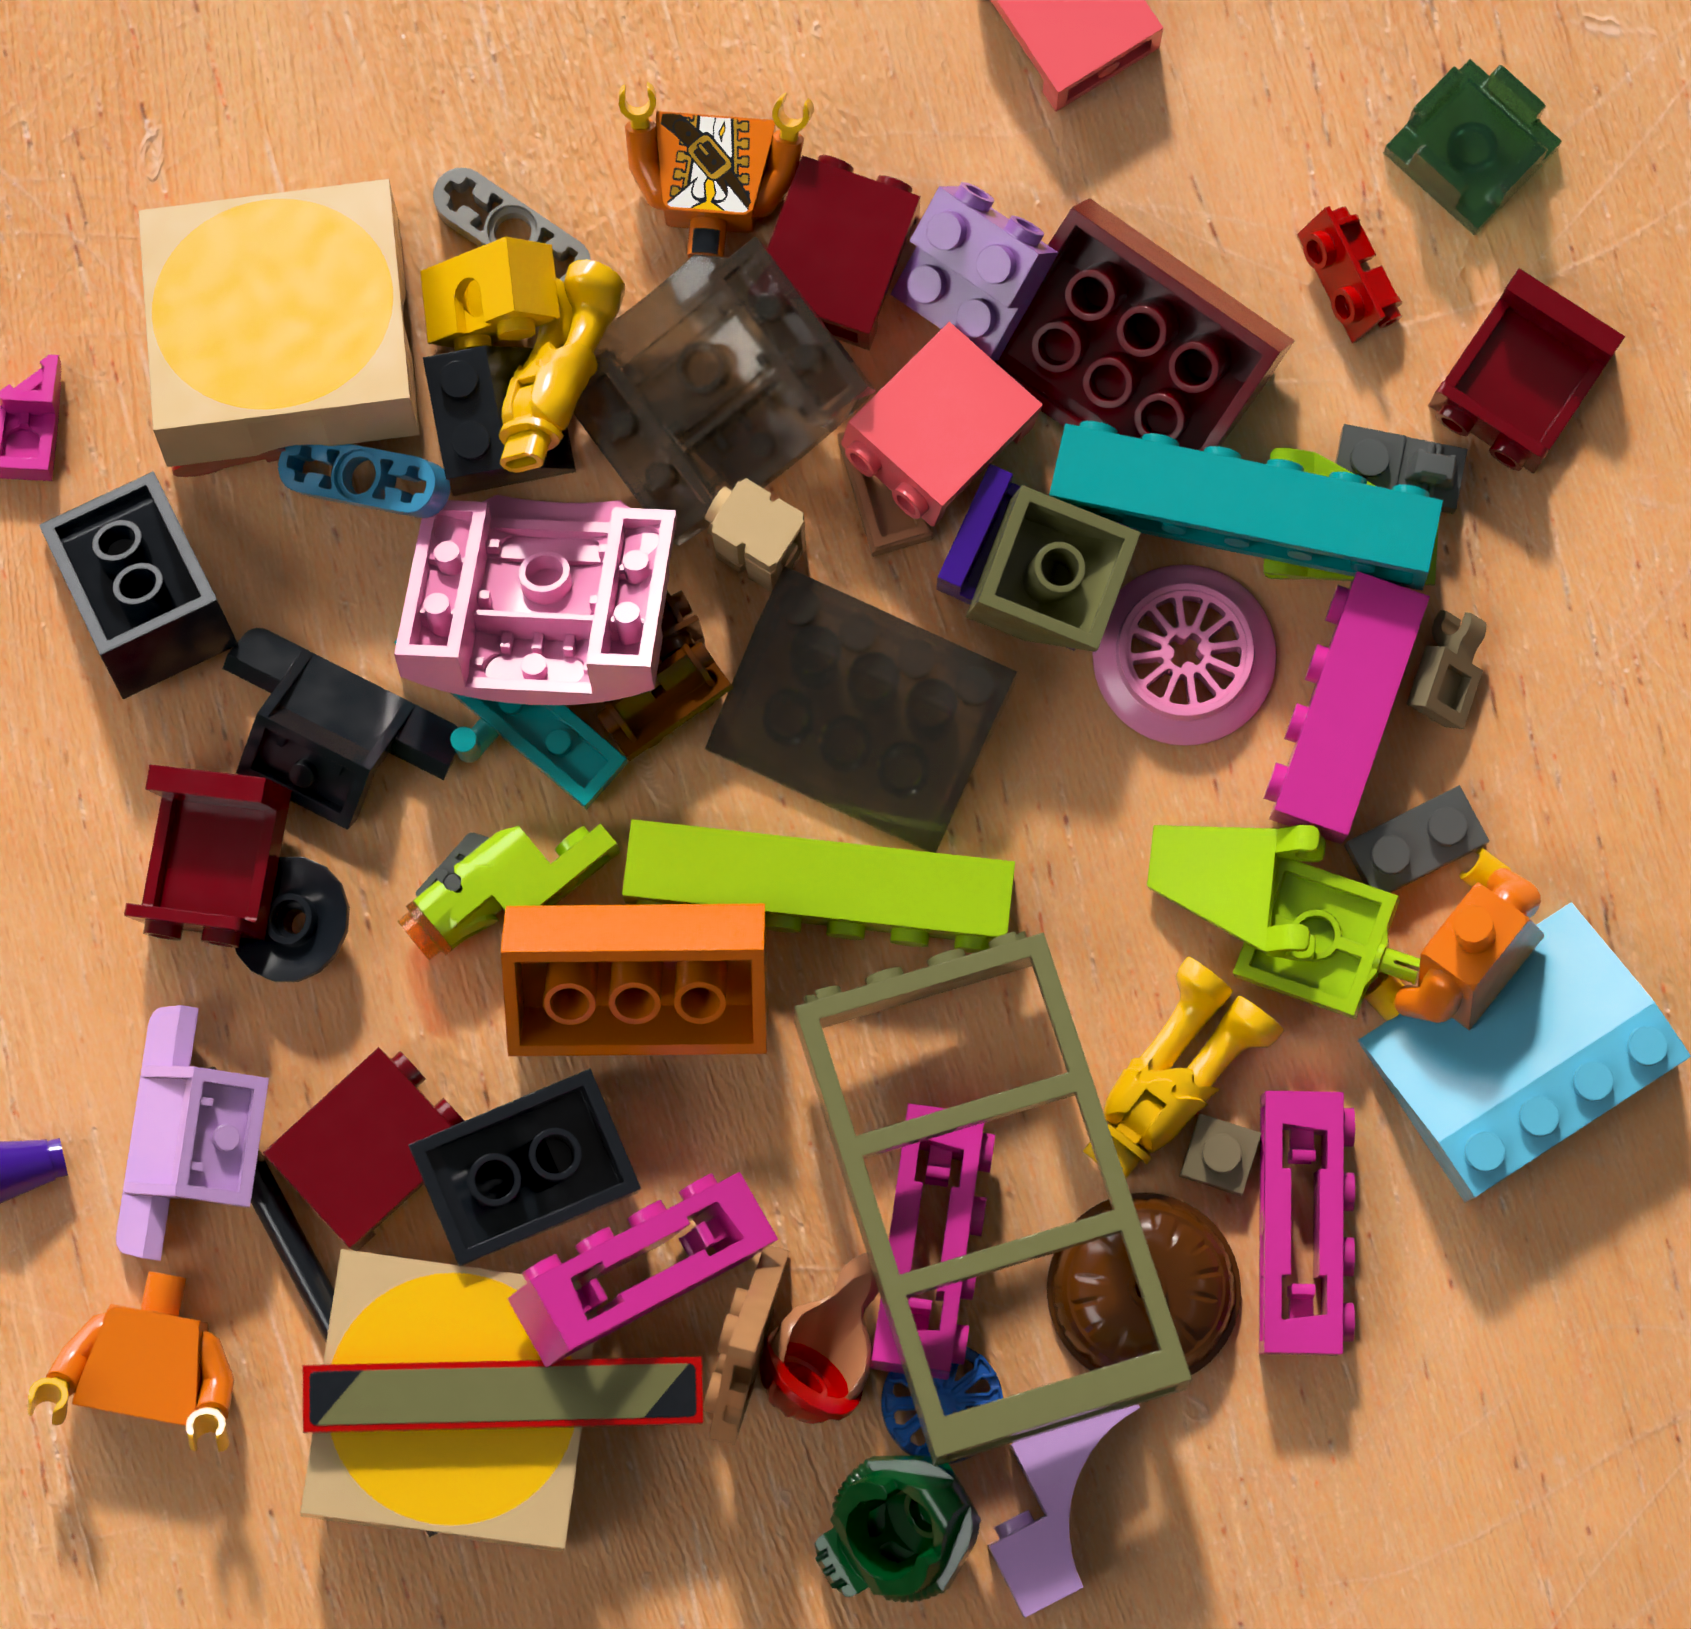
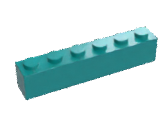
(1248, 505)

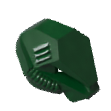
(898, 1529)

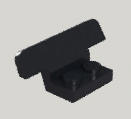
(329, 727)

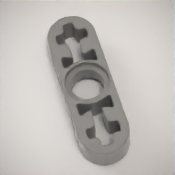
(485, 194)

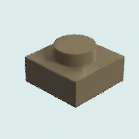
(1220, 1154)

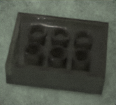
(860, 710)

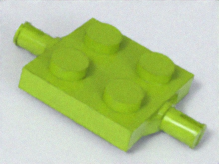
(1350, 936)

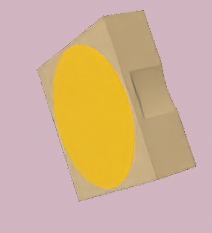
(276, 322)
(457, 1482)

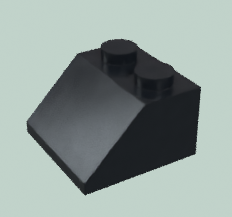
(467, 409)

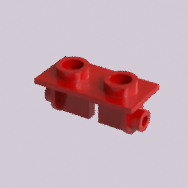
(1335, 248)

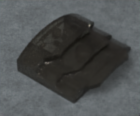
(716, 384)

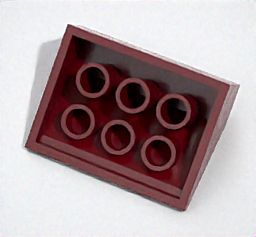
(1138, 338)

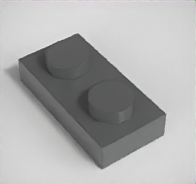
(1417, 842)

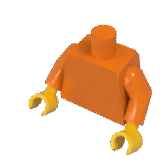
(1470, 952)
(145, 1366)

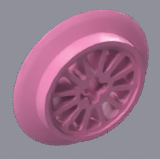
(1158, 716)

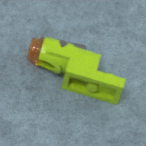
(497, 873)

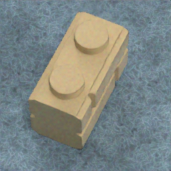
(756, 532)

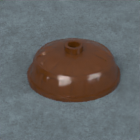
(1096, 1297)

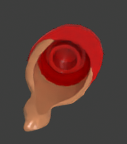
(822, 1351)

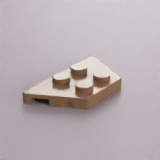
(743, 1346)

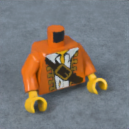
(712, 168)

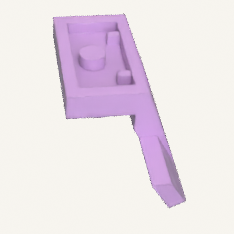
(189, 1136)

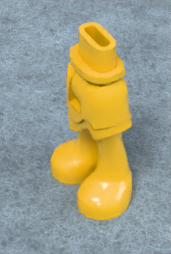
(560, 365)
(1155, 1101)

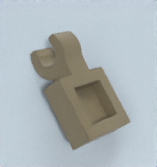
(1446, 675)

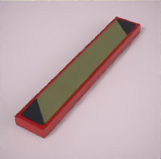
(502, 1395)

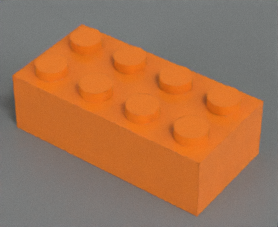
(635, 979)

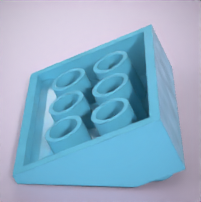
(1536, 1066)

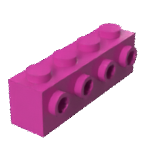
(1348, 706)

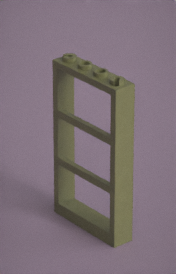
(1049, 1405)

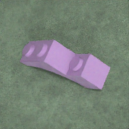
(1038, 1553)

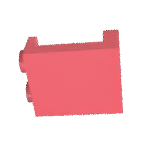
(1080, 40)
(939, 424)

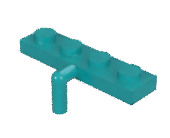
(549, 738)

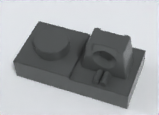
(1396, 459)

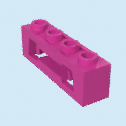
(1333, 1192)
(963, 1219)
(556, 1312)

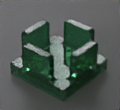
(1474, 142)

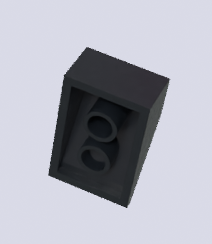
(138, 585)
(525, 1167)

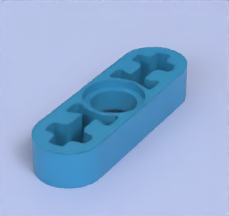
(382, 493)

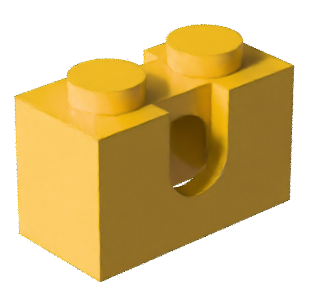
(490, 294)

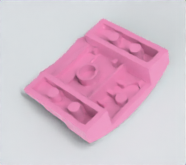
(537, 601)

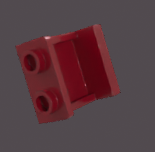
(843, 242)
(1525, 372)
(212, 855)
(353, 1146)

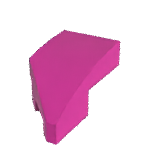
(31, 424)

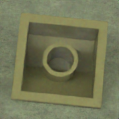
(1052, 572)

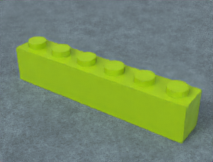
(823, 883)

